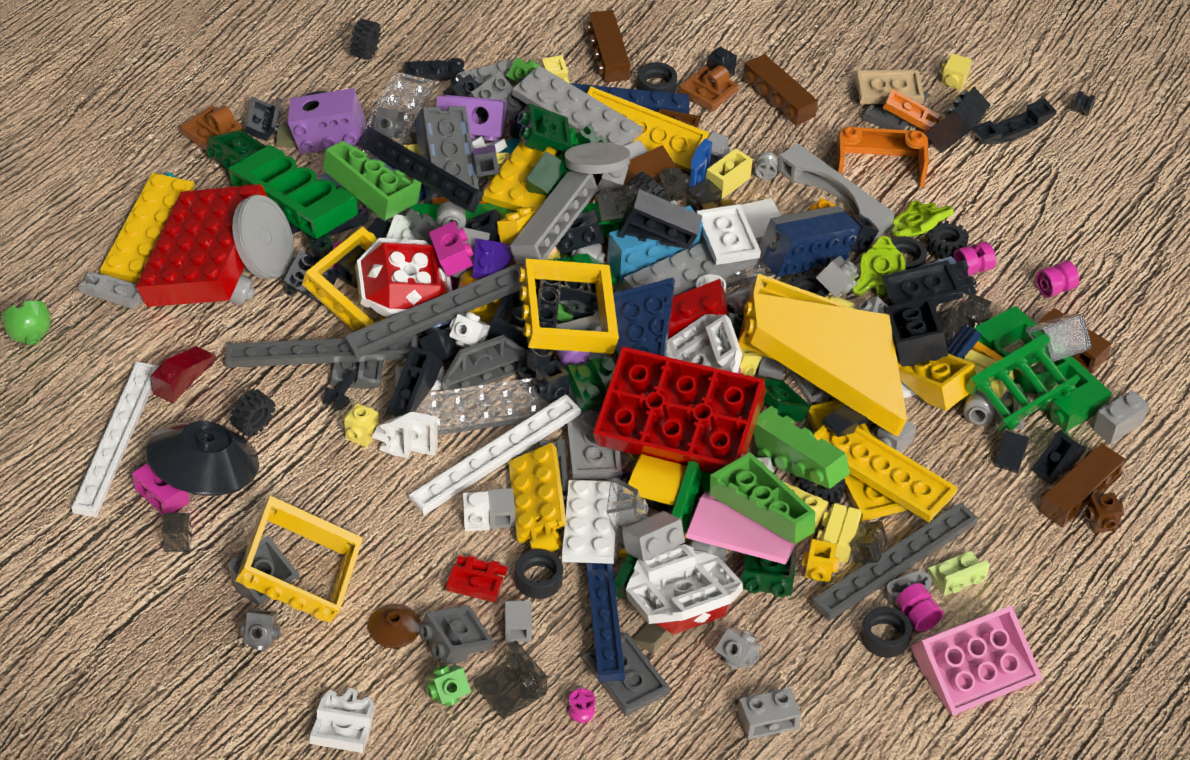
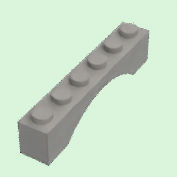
(805, 168)

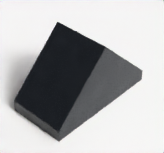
(1012, 451)

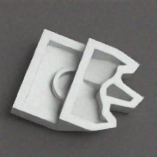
(408, 433)
(343, 721)

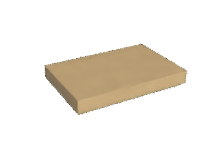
(875, 85)

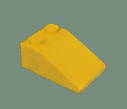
(939, 381)

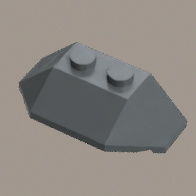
(484, 363)

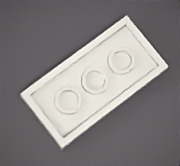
(588, 528)

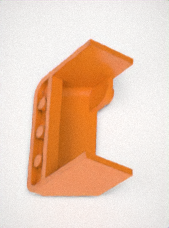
(883, 143)

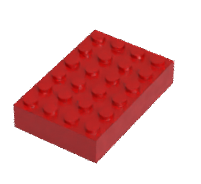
(196, 250)
(678, 410)

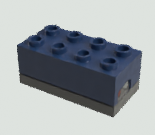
(807, 240)

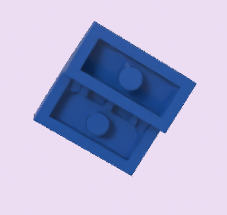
(700, 162)

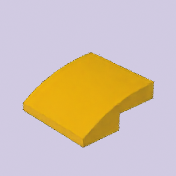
(657, 479)

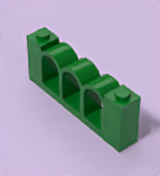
(281, 176)
(1064, 411)

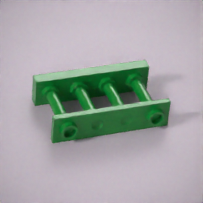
(1019, 360)

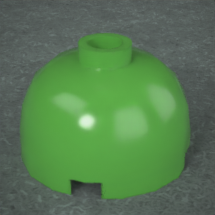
(27, 323)

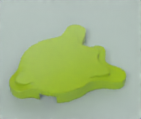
(919, 218)
(877, 262)

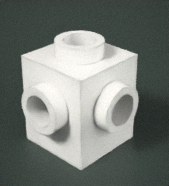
(468, 329)

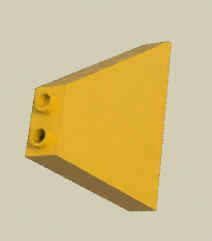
(836, 350)

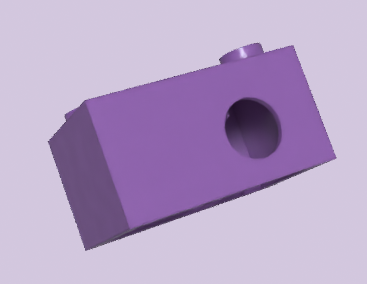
(497, 109)
(333, 121)

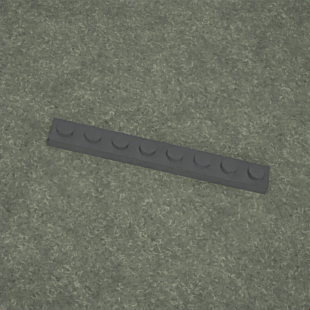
(434, 312)
(309, 352)
(894, 561)

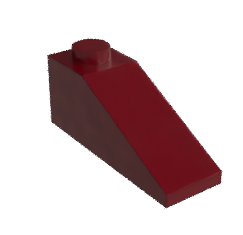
(179, 373)

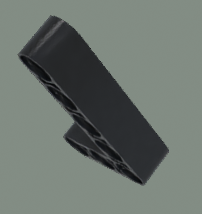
(549, 295)

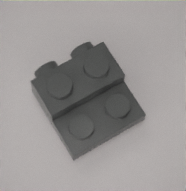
(454, 634)

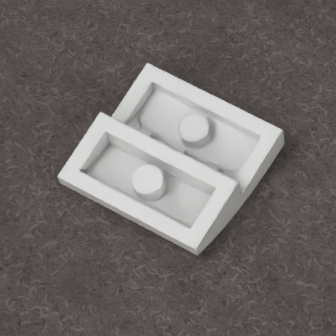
(759, 215)

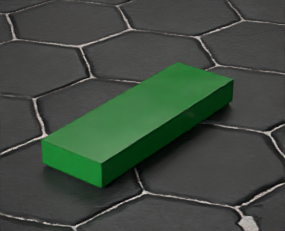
(688, 493)

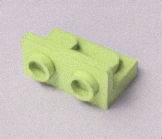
(958, 573)

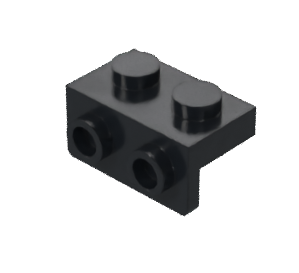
(262, 118)

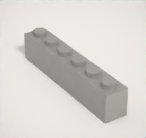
(554, 217)

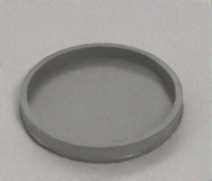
(263, 237)

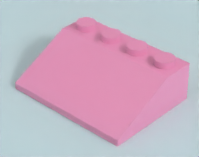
(729, 529)
(977, 661)

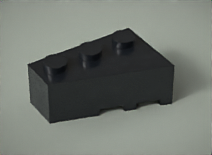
(958, 119)
(660, 221)

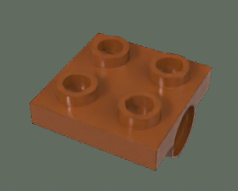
(709, 87)
(210, 123)

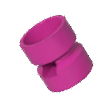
(979, 257)
(1057, 279)
(919, 607)

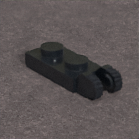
(435, 70)

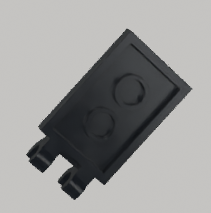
(934, 280)

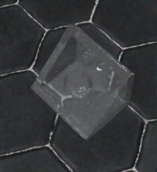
(1067, 335)

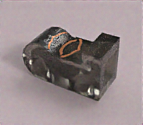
(870, 540)

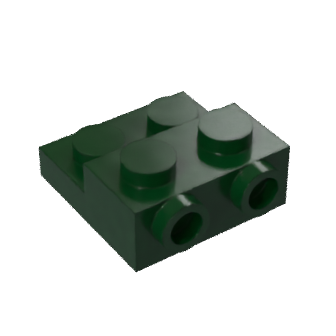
(544, 129)
(232, 147)
(591, 381)
(785, 400)
(768, 575)

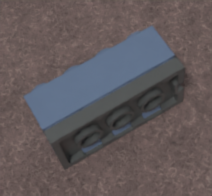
(446, 142)

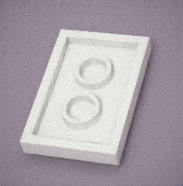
(728, 234)

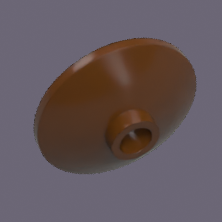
(394, 634)

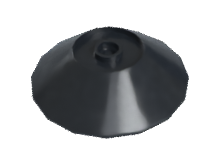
(202, 458)

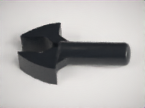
(340, 392)

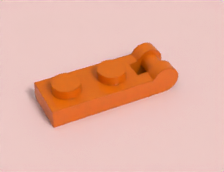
(910, 110)

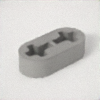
(905, 581)

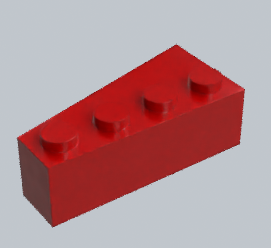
(695, 304)

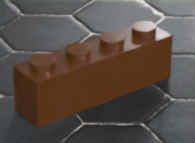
(608, 46)
(780, 89)
(651, 163)
(1084, 480)

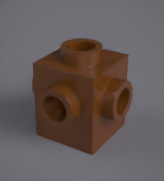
(1104, 512)

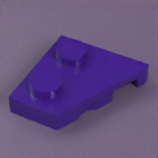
(489, 257)

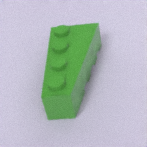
(370, 180)
(799, 450)
(763, 497)

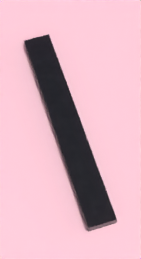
(421, 169)

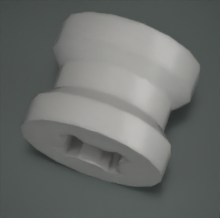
(766, 165)

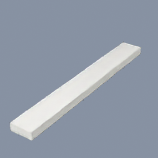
(114, 441)
(494, 454)

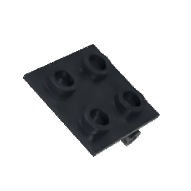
(297, 271)

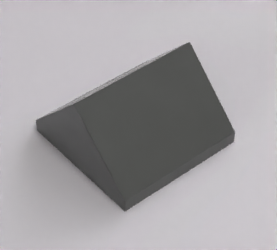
(268, 560)

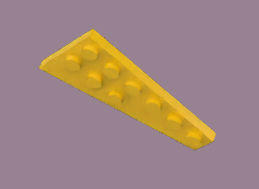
(510, 186)

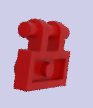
(477, 583)

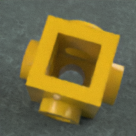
(821, 561)

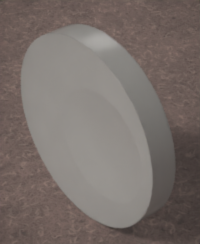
(597, 158)

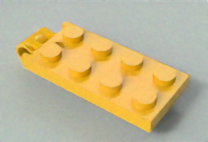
(538, 498)

